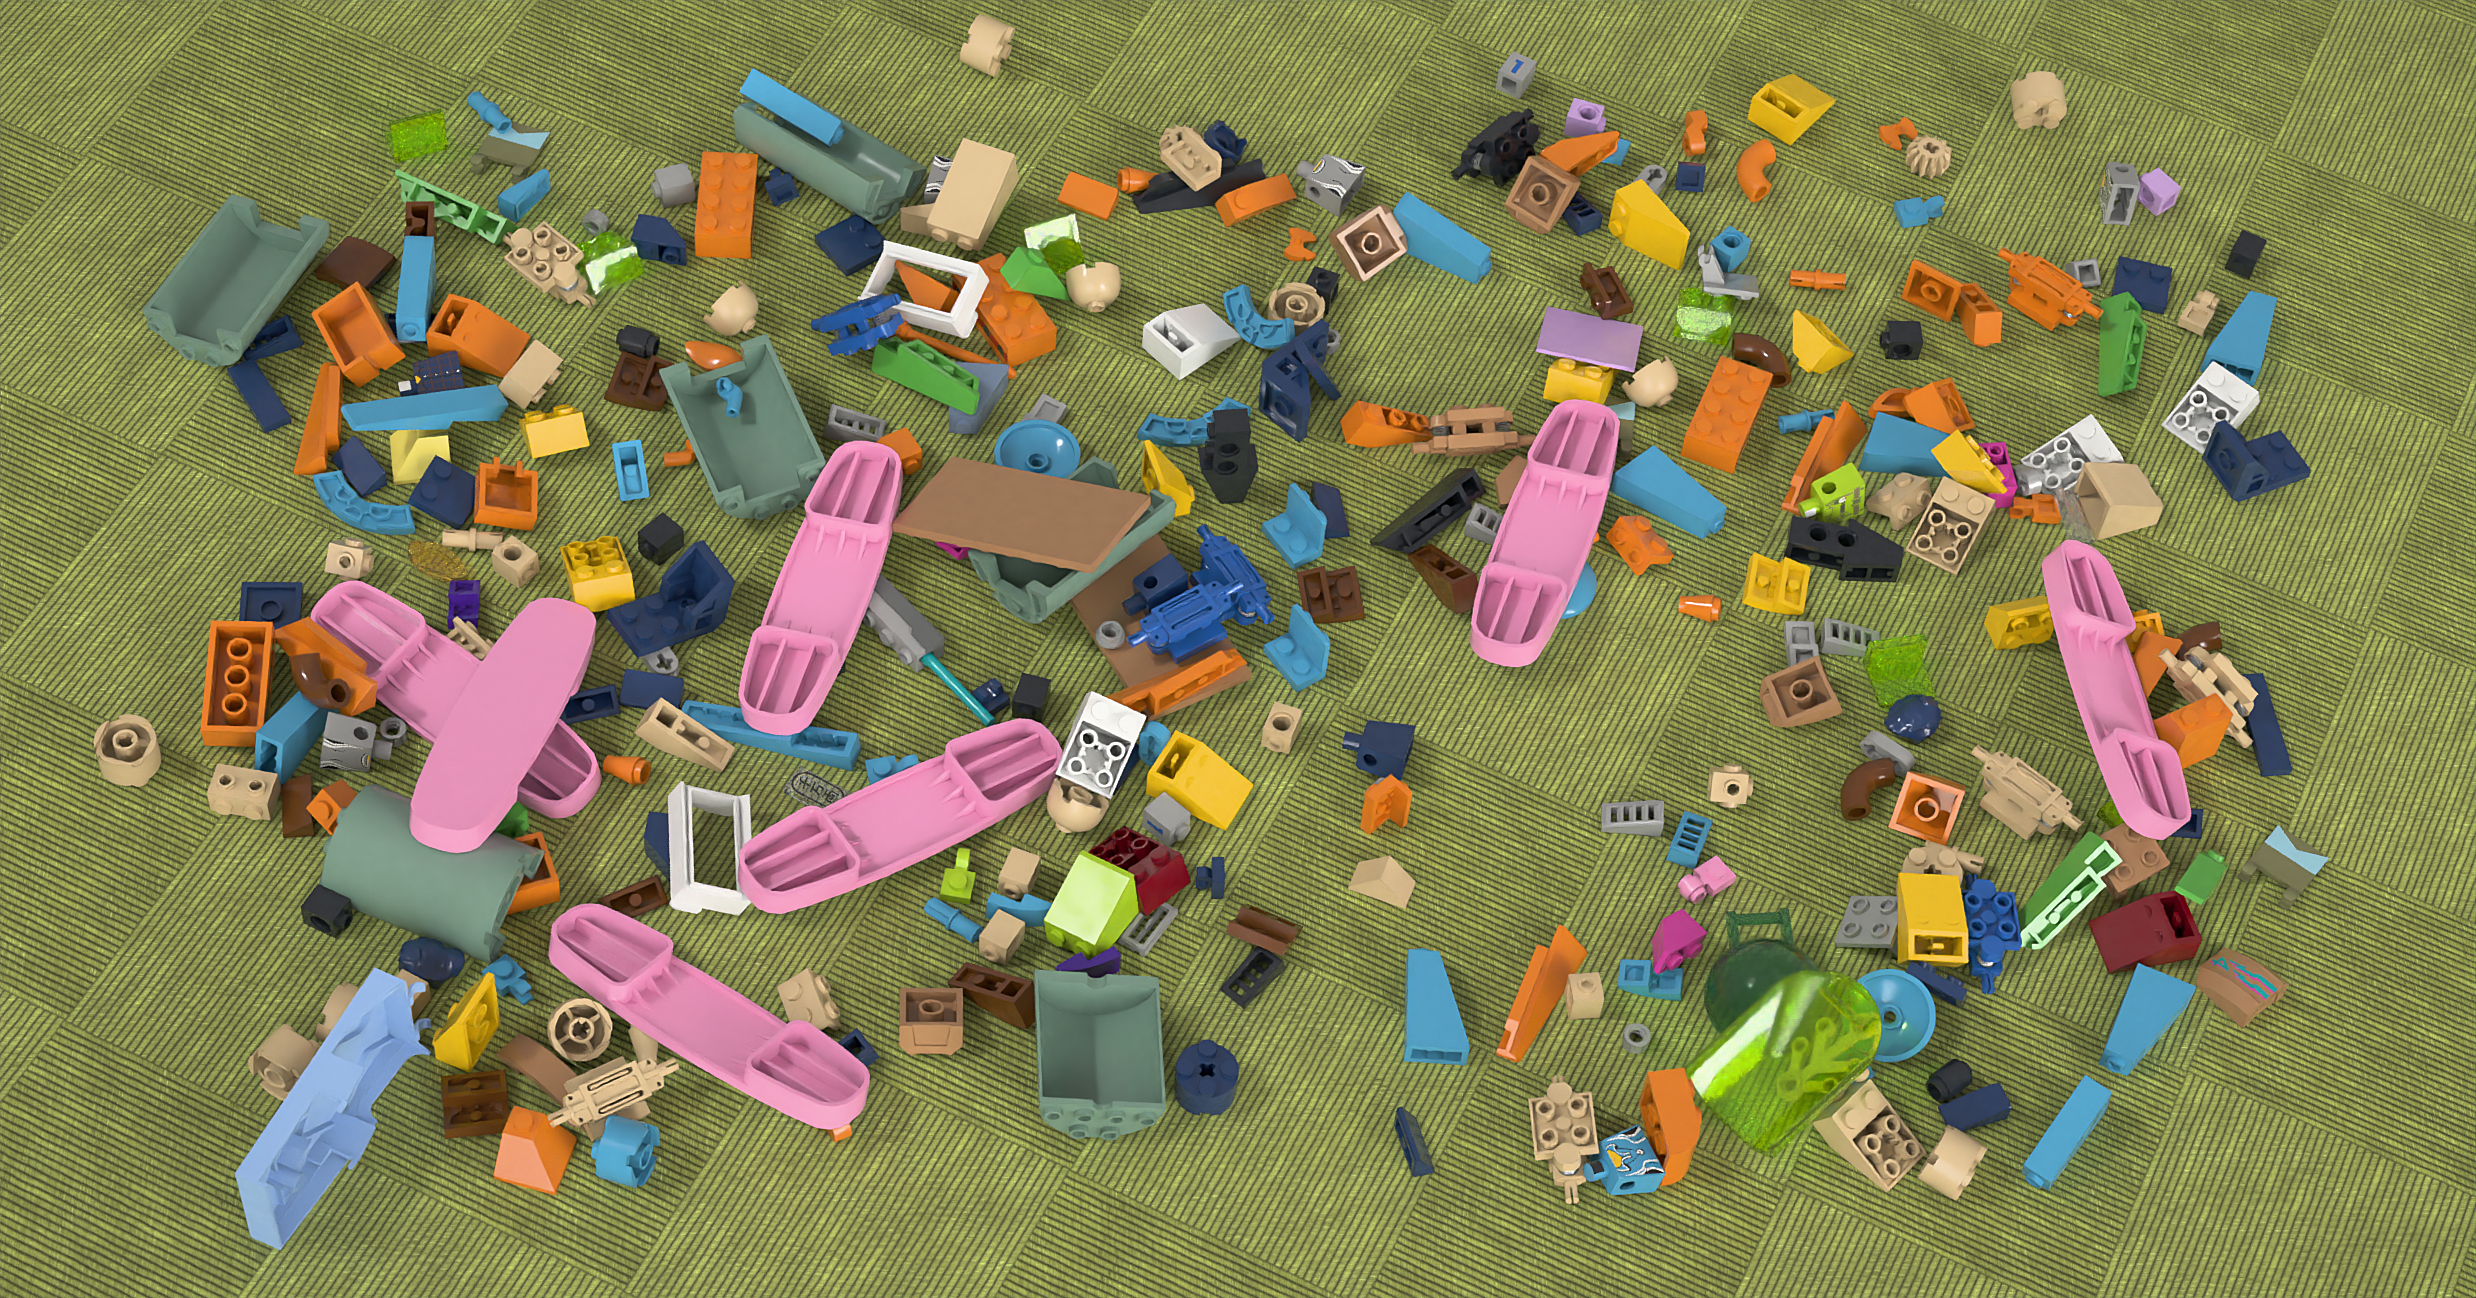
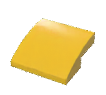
(1776, 585)

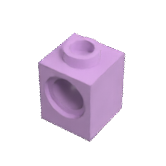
(1584, 119)
(2157, 191)

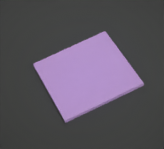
(1590, 339)

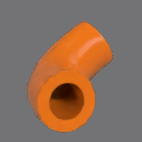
(1751, 168)

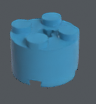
(626, 1151)

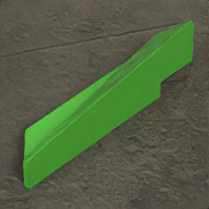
(455, 209)
(2120, 344)
(926, 372)
(2066, 891)

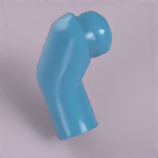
(731, 394)

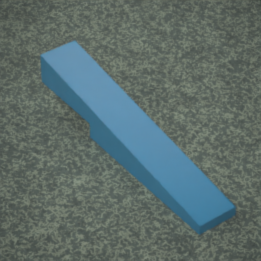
(427, 410)
(813, 744)

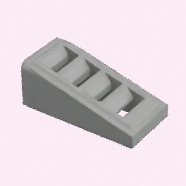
(837, 428)
(1487, 518)
(1841, 629)
(1644, 827)

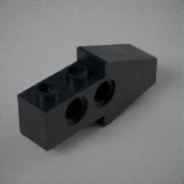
(1228, 457)
(1851, 550)

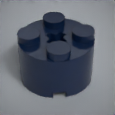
(1206, 1078)

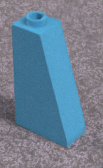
(792, 108)
(1440, 241)
(416, 288)
(2244, 338)
(1902, 447)
(1669, 493)
(289, 737)
(1431, 1014)
(2145, 1014)
(2066, 1133)

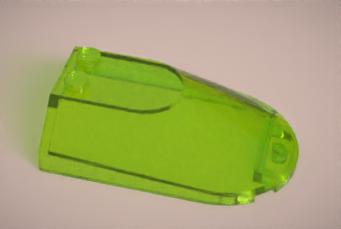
(1788, 1057)

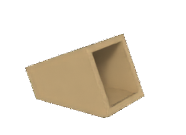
(2116, 498)

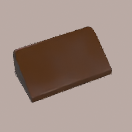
(295, 798)
(637, 897)

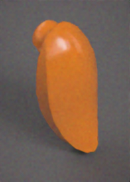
(711, 355)
(1892, 403)

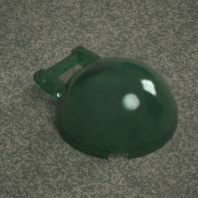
(1751, 966)

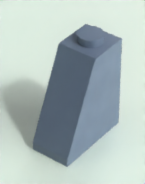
(992, 385)

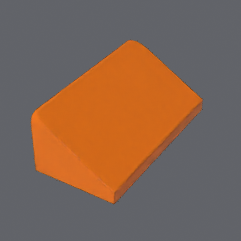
(1089, 196)

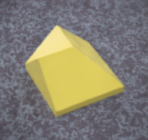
(414, 451)

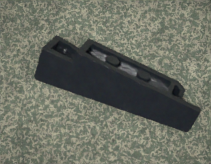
(1171, 193)
(1432, 512)

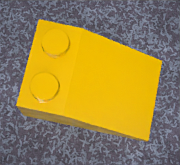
(1648, 225)
(469, 1026)

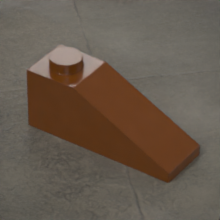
(1446, 577)
(997, 993)

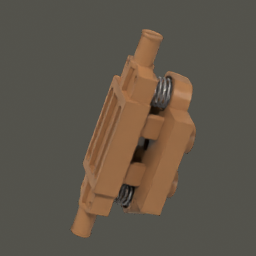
(1481, 423)

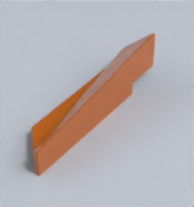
(323, 422)
(1825, 453)
(2146, 659)
(336, 660)
(1174, 686)
(1540, 992)

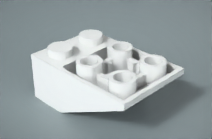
(1187, 338)
(2213, 398)
(2063, 456)
(1099, 744)

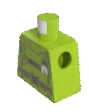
(1835, 496)

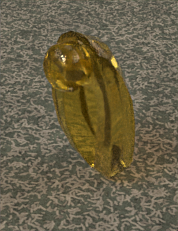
(436, 561)

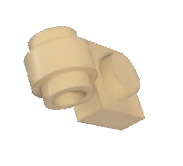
(2199, 313)

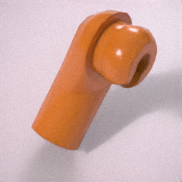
(680, 458)

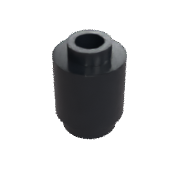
(638, 341)
(1949, 1080)

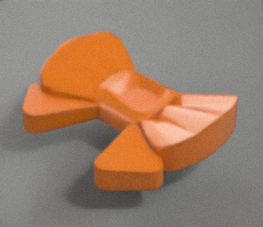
(1891, 134)
(1295, 250)

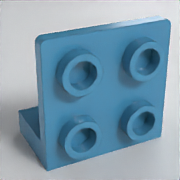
(1298, 531)
(1301, 652)

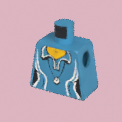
(1625, 1164)

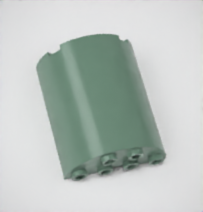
(1098, 1053)

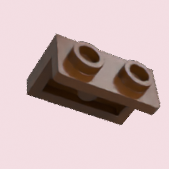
(1605, 291)

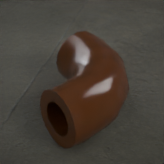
(1763, 354)
(2202, 635)
(315, 685)
(1860, 785)

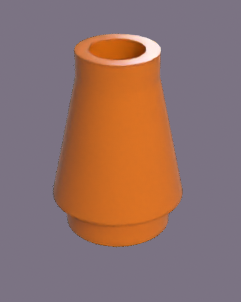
(1133, 179)
(1701, 606)
(628, 768)

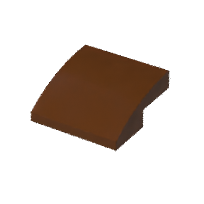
(353, 262)
(638, 382)
(1331, 595)
(1264, 929)
(475, 1103)

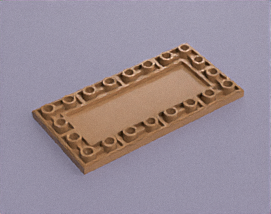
(1022, 514)
(1103, 603)

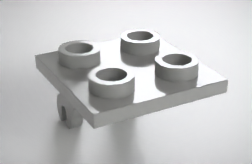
(1720, 283)
(1870, 923)

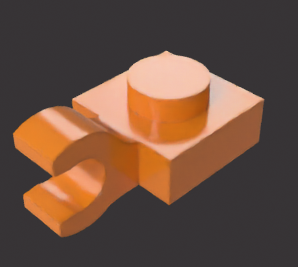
(2040, 507)

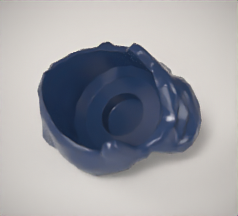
(1224, 141)
(1914, 717)
(431, 960)

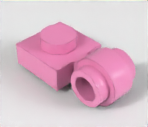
(1709, 877)

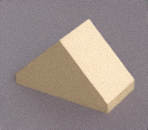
(1383, 880)

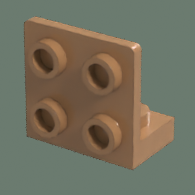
(2140, 858)

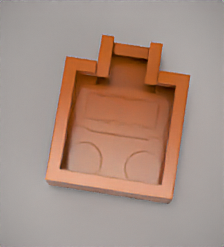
(506, 495)

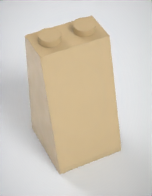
(973, 195)

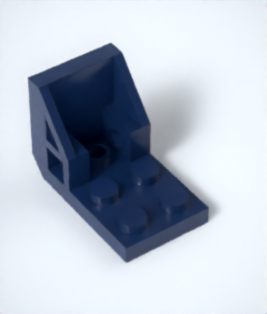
(1285, 384)
(2252, 466)
(688, 604)

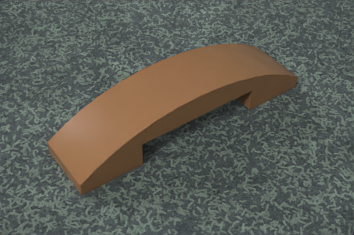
(538, 1065)

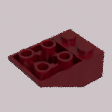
(1156, 868)
(2147, 932)

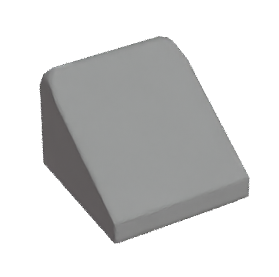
(2085, 272)

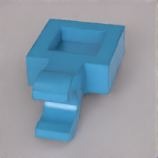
(1915, 212)
(887, 766)
(510, 978)

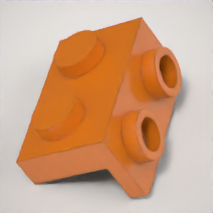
(1638, 543)
(1385, 801)

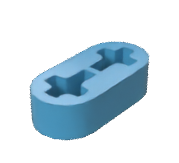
(1152, 741)

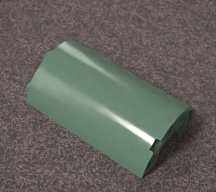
(855, 173)
(231, 282)
(763, 456)
(1039, 589)
(419, 887)

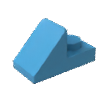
(630, 470)

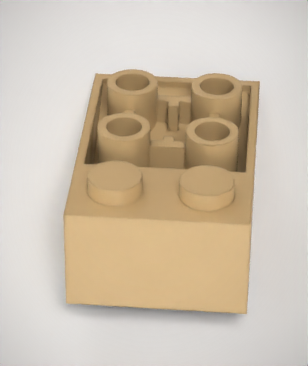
(1951, 526)
(1870, 1134)

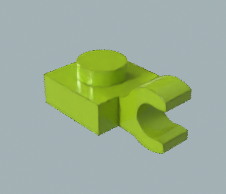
(959, 882)

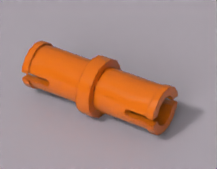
(1817, 279)

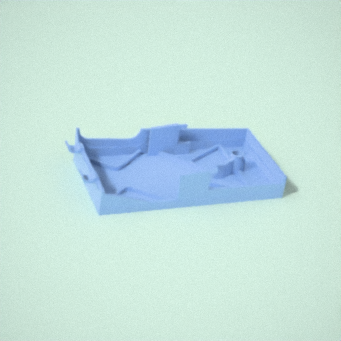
(329, 1108)

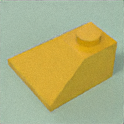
(1816, 344)
(1166, 478)

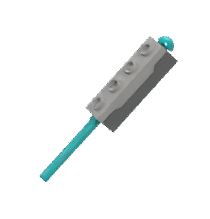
(915, 640)

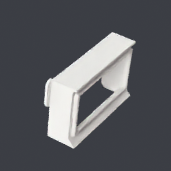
(963, 315)
(686, 893)

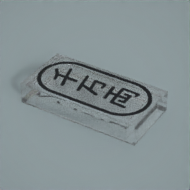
(813, 789)

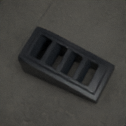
(1259, 954)

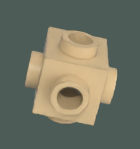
(349, 559)
(1722, 777)

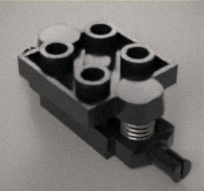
(1500, 148)

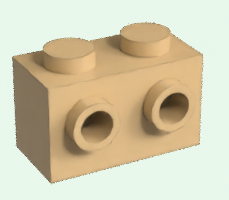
(530, 374)
(243, 792)

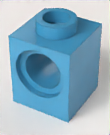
(1730, 248)

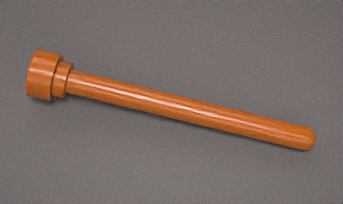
(906, 332)

